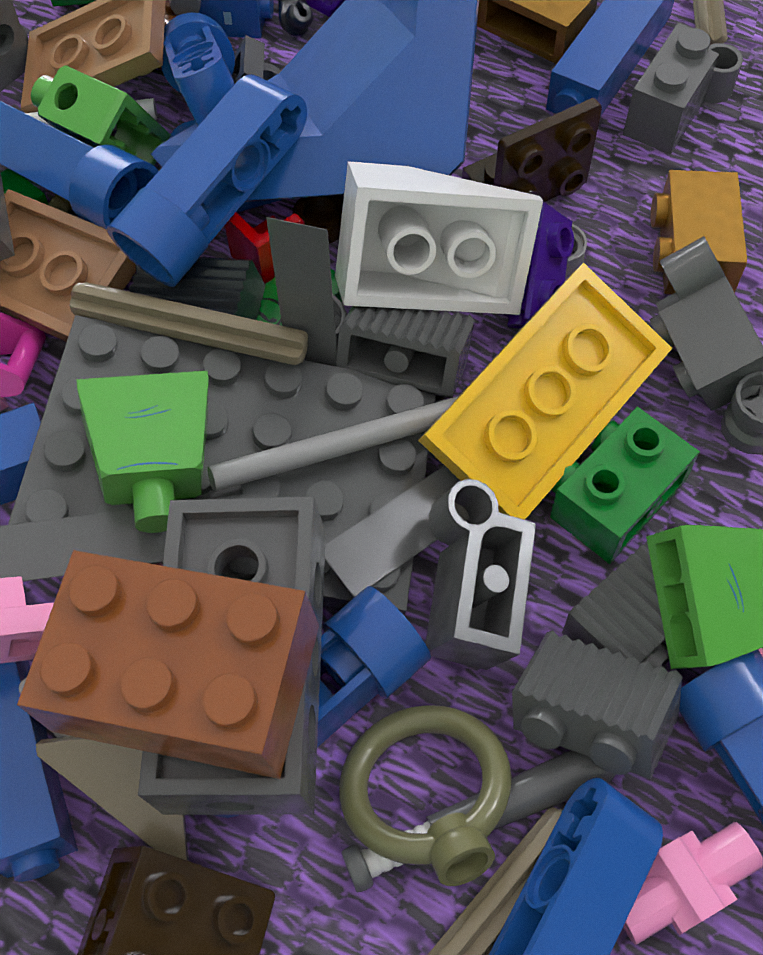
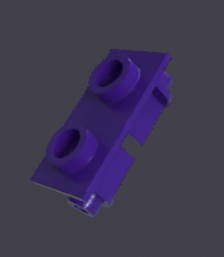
(548, 263)

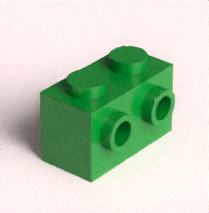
(621, 483)

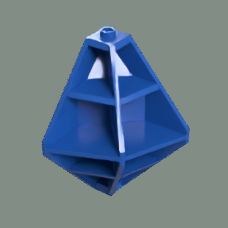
(378, 89)

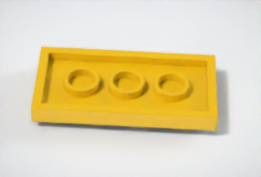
(547, 393)

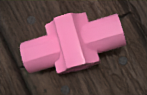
(692, 881)

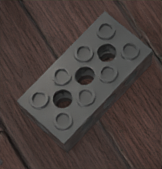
(271, 544)

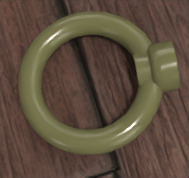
(454, 843)

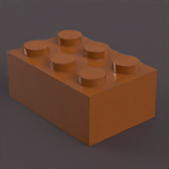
(173, 662)

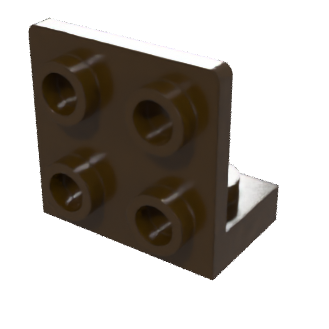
(544, 157)
(174, 908)

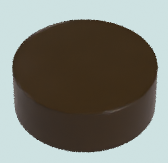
(322, 213)

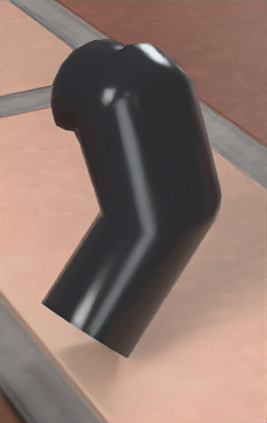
(294, 16)

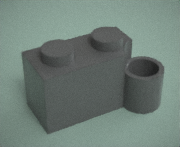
(677, 85)
(706, 326)
(478, 578)

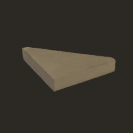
(111, 779)

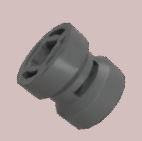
(744, 415)

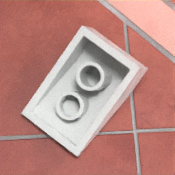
(433, 241)

